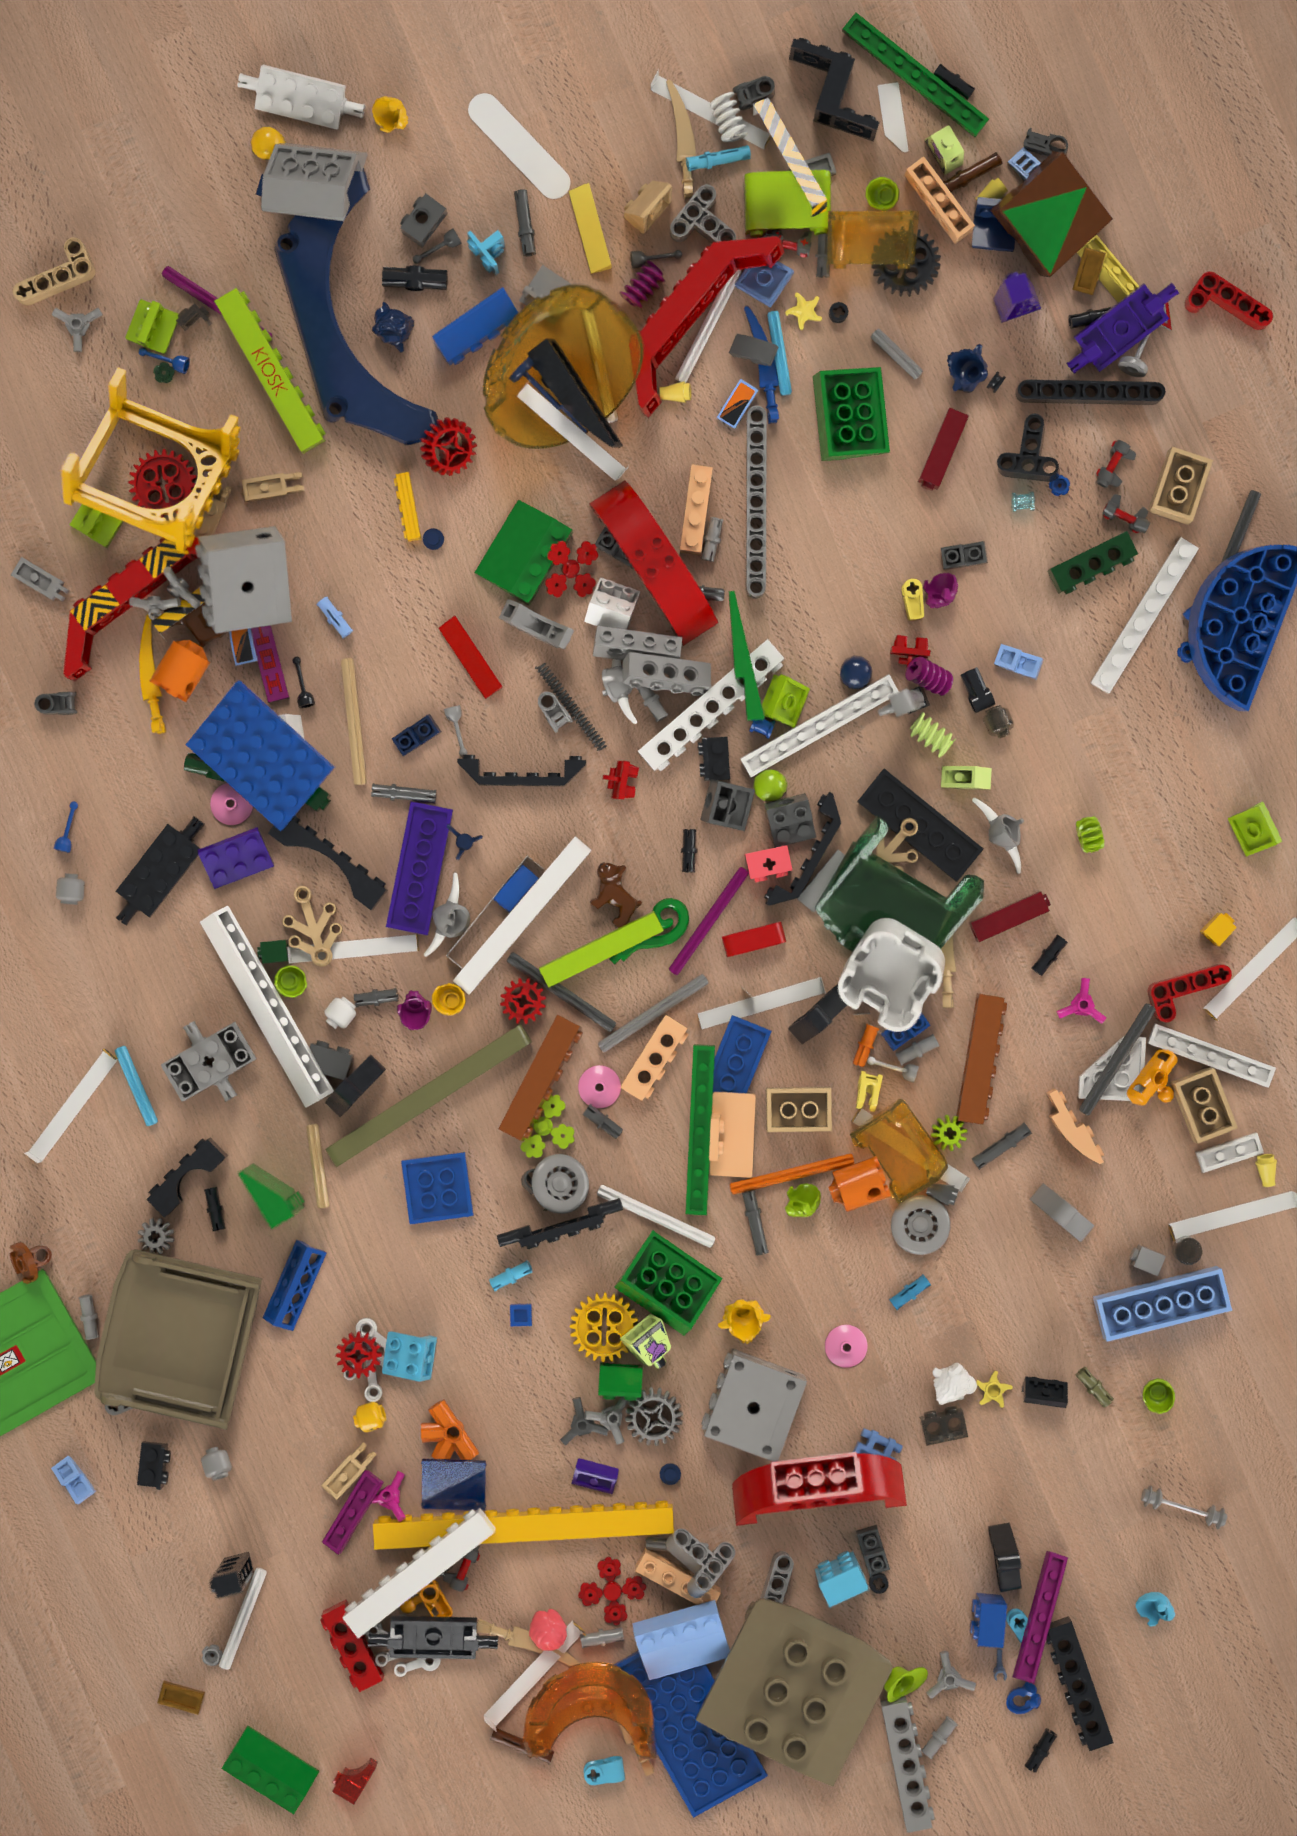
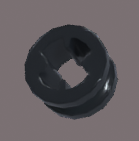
(835, 306)
(996, 382)
(882, 1589)

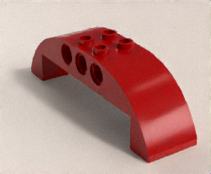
(655, 561)

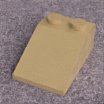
(649, 205)

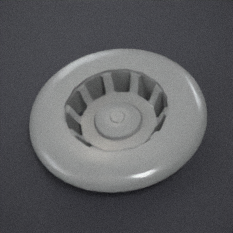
(560, 1184)
(920, 1225)

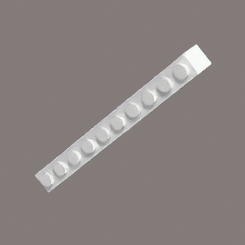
(266, 1006)

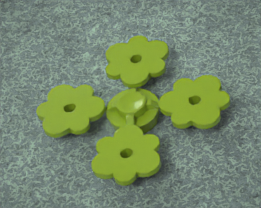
(544, 1127)

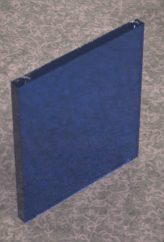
(453, 1484)

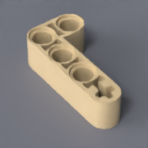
(53, 275)

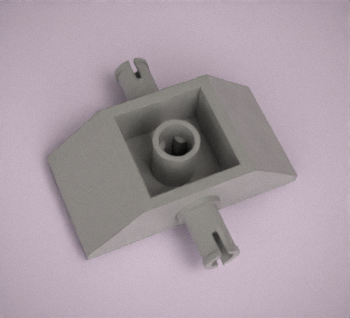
(189, 1069)

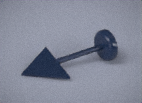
(522, 371)

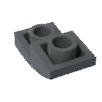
(754, 349)
(608, 545)
(964, 555)
(873, 1550)

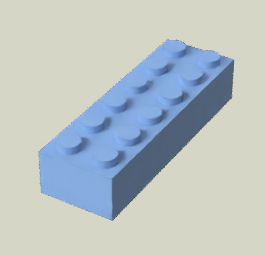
(1162, 1303)

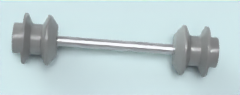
(1211, 1516)

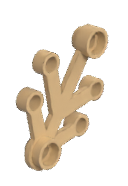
(886, 852)
(313, 930)

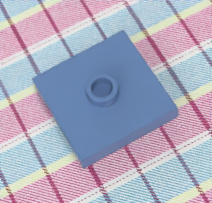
(765, 282)

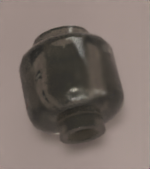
(998, 721)
(1187, 1250)

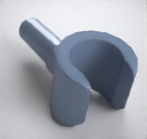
(999, 1668)

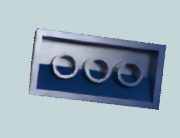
(475, 327)

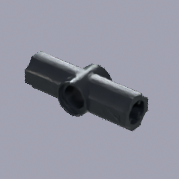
(414, 278)

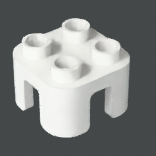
(892, 973)

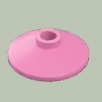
(230, 816)
(607, 1078)
(846, 1335)

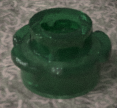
(164, 378)

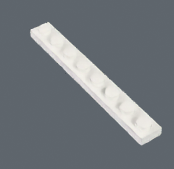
(1144, 615)
(819, 726)

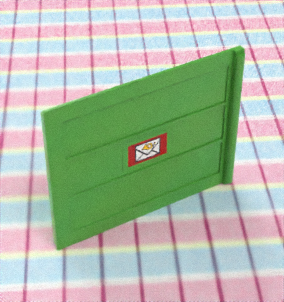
(39, 1352)

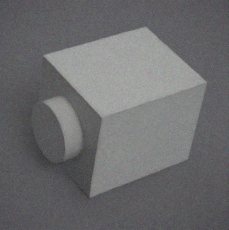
(1147, 1259)

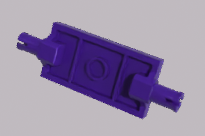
(1121, 327)

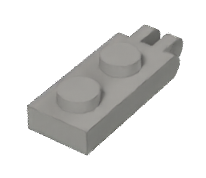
(39, 579)

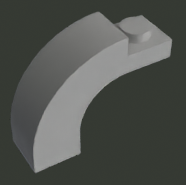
(536, 625)

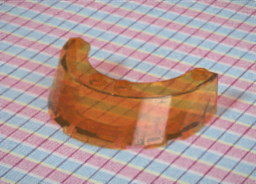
(590, 1692)

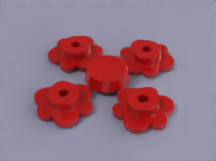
(571, 568)
(612, 1590)

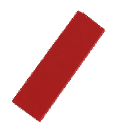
(470, 657)

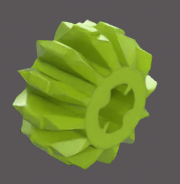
(1090, 834)
(954, 1127)

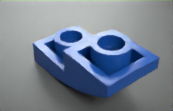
(516, 888)
(897, 1039)

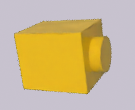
(1218, 928)

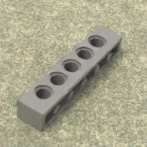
(919, 1818)

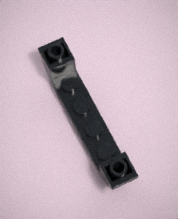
(472, 767)
(828, 808)

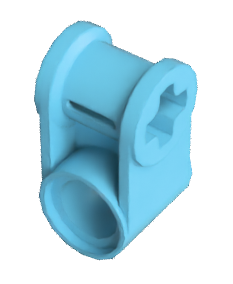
(1019, 1628)
(607, 1771)

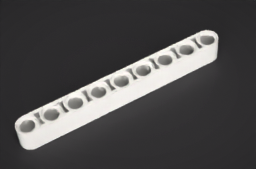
(522, 915)

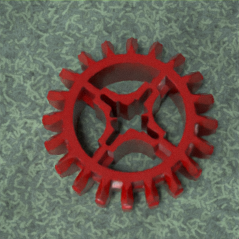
(446, 464)

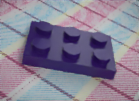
(235, 858)

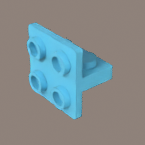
(489, 248)

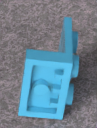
(409, 1356)

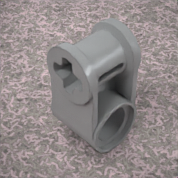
(554, 712)

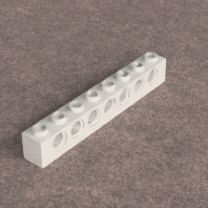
(649, 751)

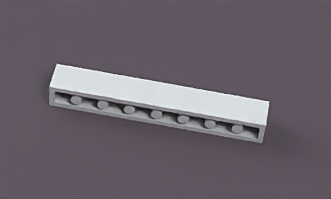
(419, 1572)

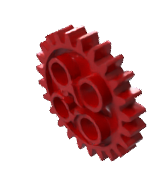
(144, 488)

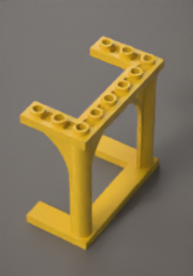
(216, 443)

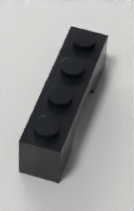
(167, 1195)

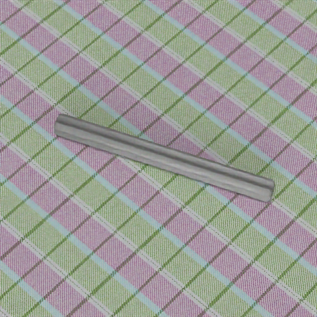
(653, 1013)

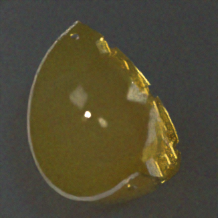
(595, 339)

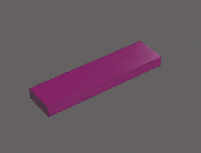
(352, 1512)

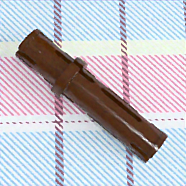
(963, 177)
(502, 1736)

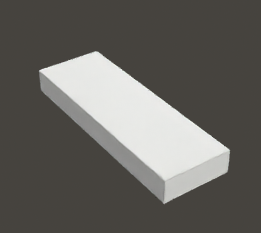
(1229, 1152)

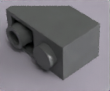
(332, 1061)

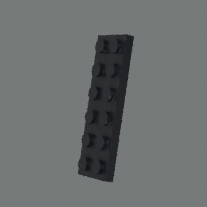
(936, 836)

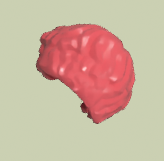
(548, 1630)

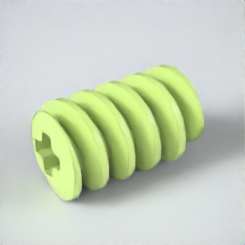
(931, 735)

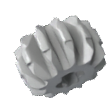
(150, 1229)

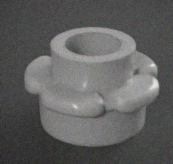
(212, 1661)

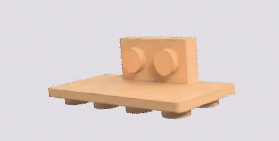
(732, 1134)

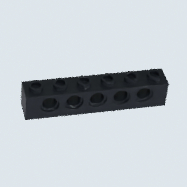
(1100, 1734)

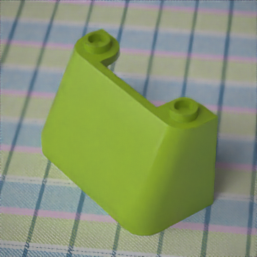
(778, 202)

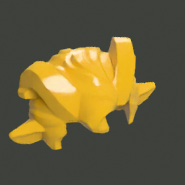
(744, 1319)

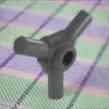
(580, 1425)

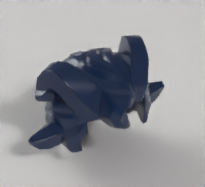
(392, 326)
(967, 368)

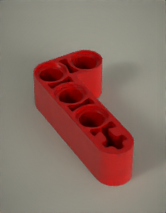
(1232, 305)
(1190, 986)

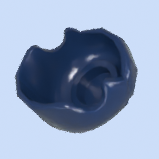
(856, 672)

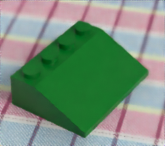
(850, 413)
(519, 552)
(272, 1196)
(668, 1283)

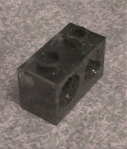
(944, 1432)

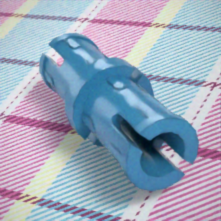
(910, 1292)

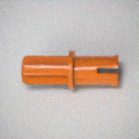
(865, 1045)

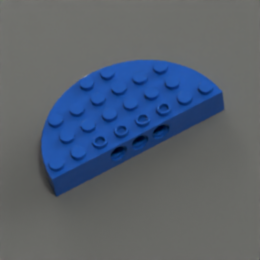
(1239, 620)

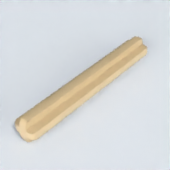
(317, 1165)

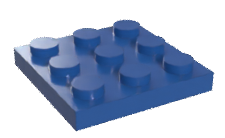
(437, 1188)

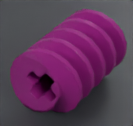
(643, 284)
(929, 676)

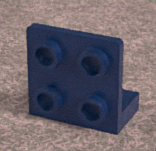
(988, 231)

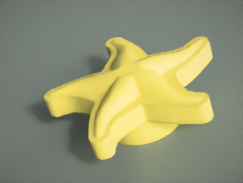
(804, 310)
(993, 1390)

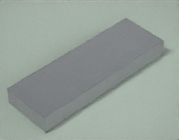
(816, 887)

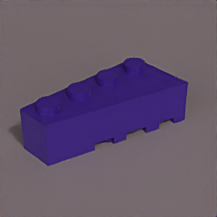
(1016, 297)

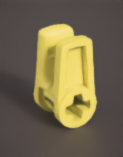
(913, 603)
(868, 1084)

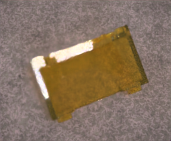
(872, 238)
(902, 1150)

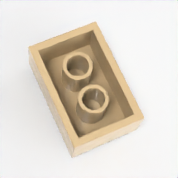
(1180, 485)
(1203, 1105)
(798, 1109)

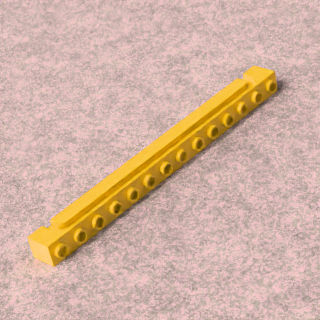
(532, 1524)

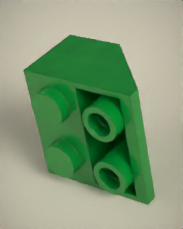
(620, 1380)

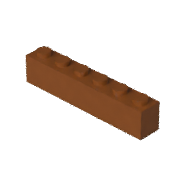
(980, 1059)
(540, 1078)

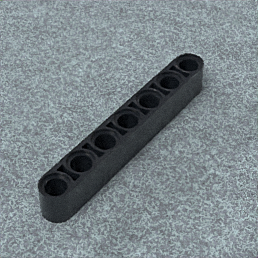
(1100, 388)

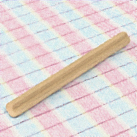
(353, 720)

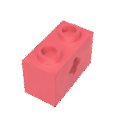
(755, 862)

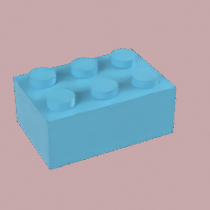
(841, 1578)

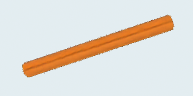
(791, 1174)

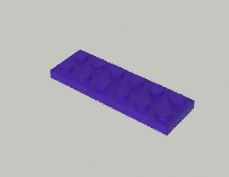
(419, 868)

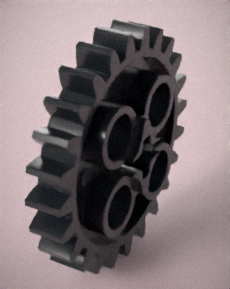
(923, 268)

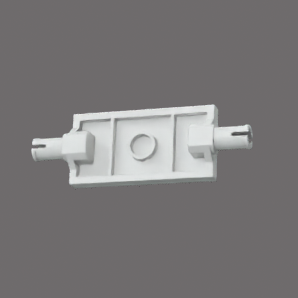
(300, 97)

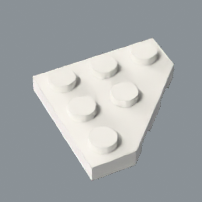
(1123, 1078)

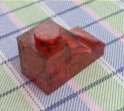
(352, 1781)

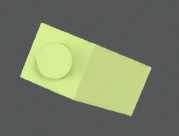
(966, 777)

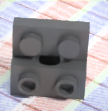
(727, 805)
(790, 820)

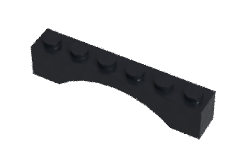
(364, 888)

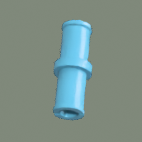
(511, 1275)

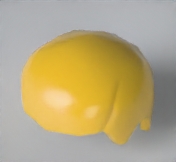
(264, 142)
(448, 999)

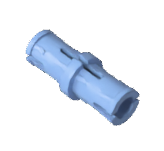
(334, 617)

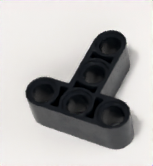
(1030, 456)
(818, 1016)
(355, 1085)
(1006, 1557)

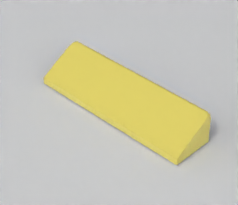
(590, 228)
(1112, 274)

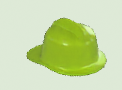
(904, 1682)

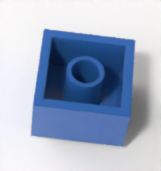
(989, 1620)

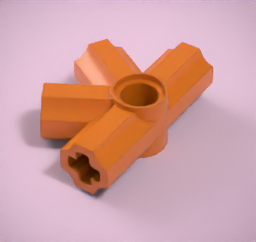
(439, 1433)

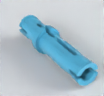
(712, 159)

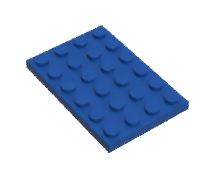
(260, 755)

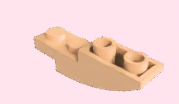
(1076, 1135)

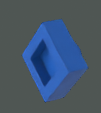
(521, 1314)

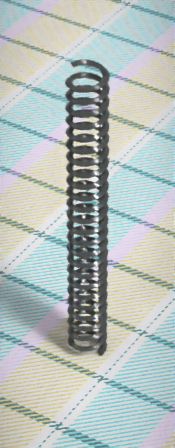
(572, 707)

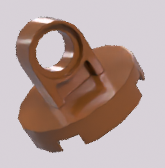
(25, 1260)

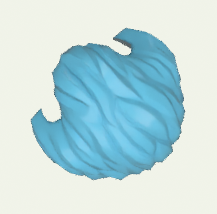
(1155, 1606)

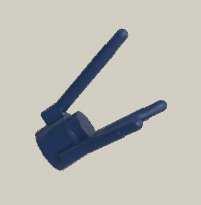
(463, 841)

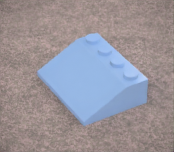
(681, 1640)

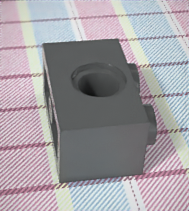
(420, 232)

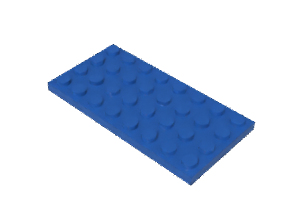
(697, 1758)

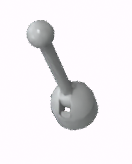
(454, 714)

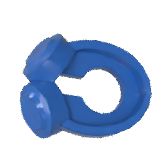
(1027, 1689)

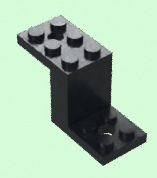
(839, 71)

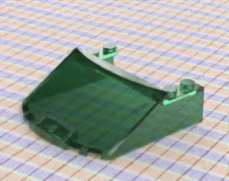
(873, 889)

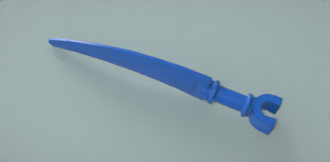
(767, 374)

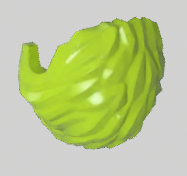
(803, 1200)

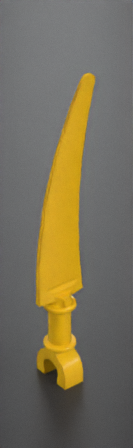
(147, 668)

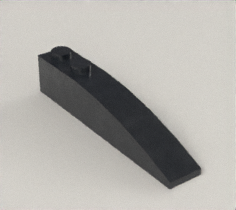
(570, 390)

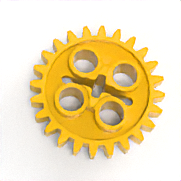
(585, 1326)

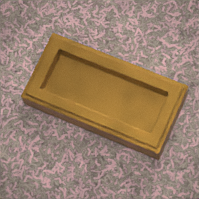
(1089, 271)
(181, 1697)

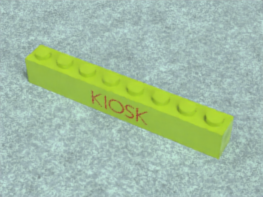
(270, 370)

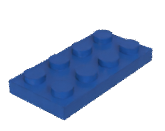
(739, 1055)

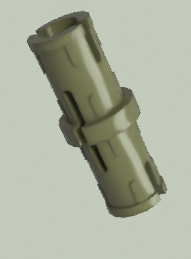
(1094, 1387)

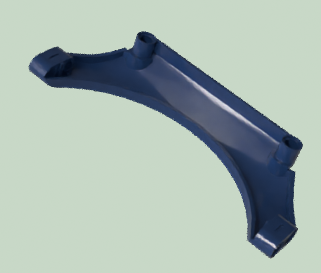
(334, 368)

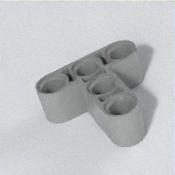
(705, 216)
(1062, 1212)
(701, 1564)

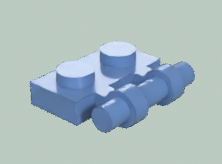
(874, 1437)

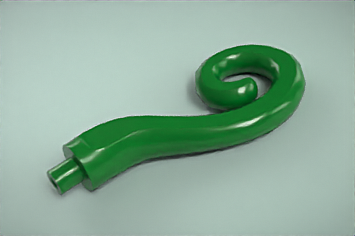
(662, 940)

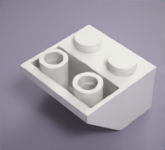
(612, 605)

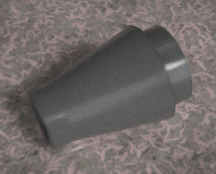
(944, 1193)

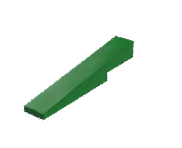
(742, 663)

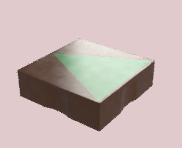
(1052, 214)

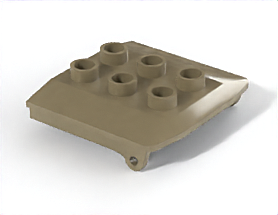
(176, 1338)
(795, 1689)

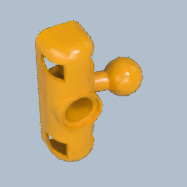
(1154, 1078)
(430, 1601)

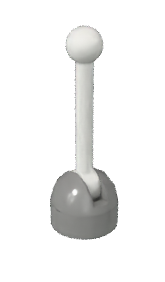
(908, 1072)

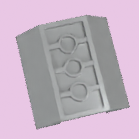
(309, 180)

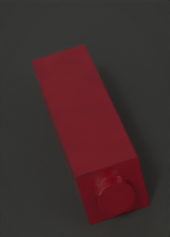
(943, 449)
(1009, 916)

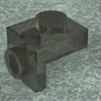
(190, 316)

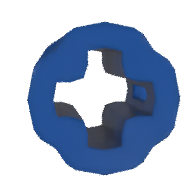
(763, 727)

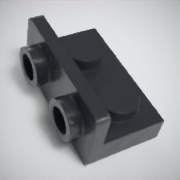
(715, 758)
(1045, 1392)
(153, 1465)

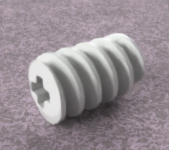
(726, 118)

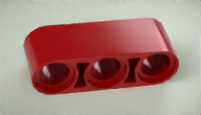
(754, 939)

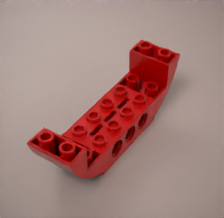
(817, 1483)

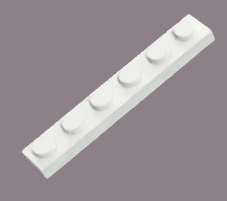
(1211, 1055)

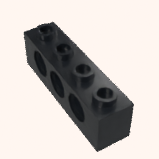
(232, 1575)

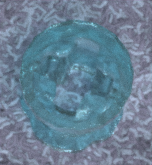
(1023, 501)

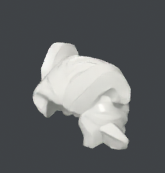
(953, 1383)

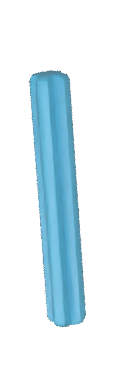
(780, 357)
(136, 1085)

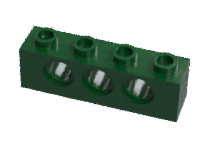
(1121, 544)

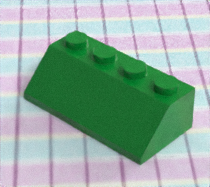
(270, 1769)

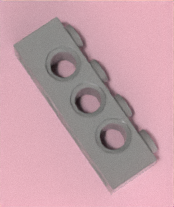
(617, 643)
(656, 666)

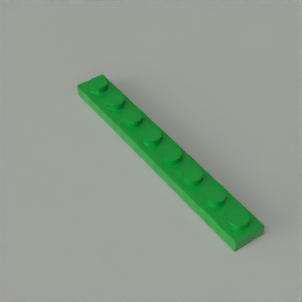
(915, 74)
(700, 1129)

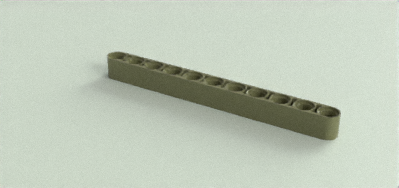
(428, 1095)

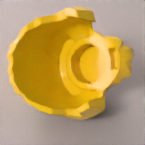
(389, 114)

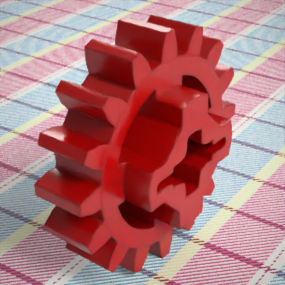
(525, 991)
(358, 1363)

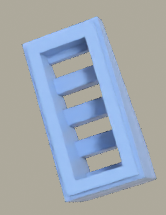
(1018, 168)

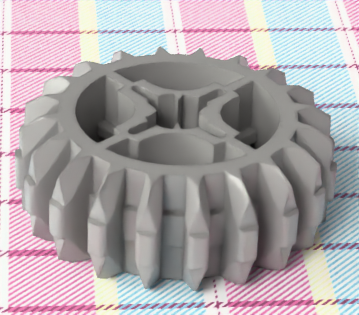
(670, 1426)

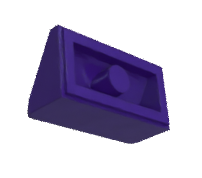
(595, 1476)

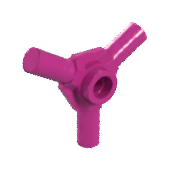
(1082, 1004)
(390, 1497)

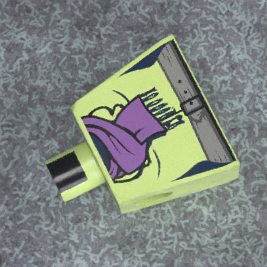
(946, 148)
(648, 1341)

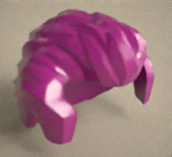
(941, 590)
(414, 1011)

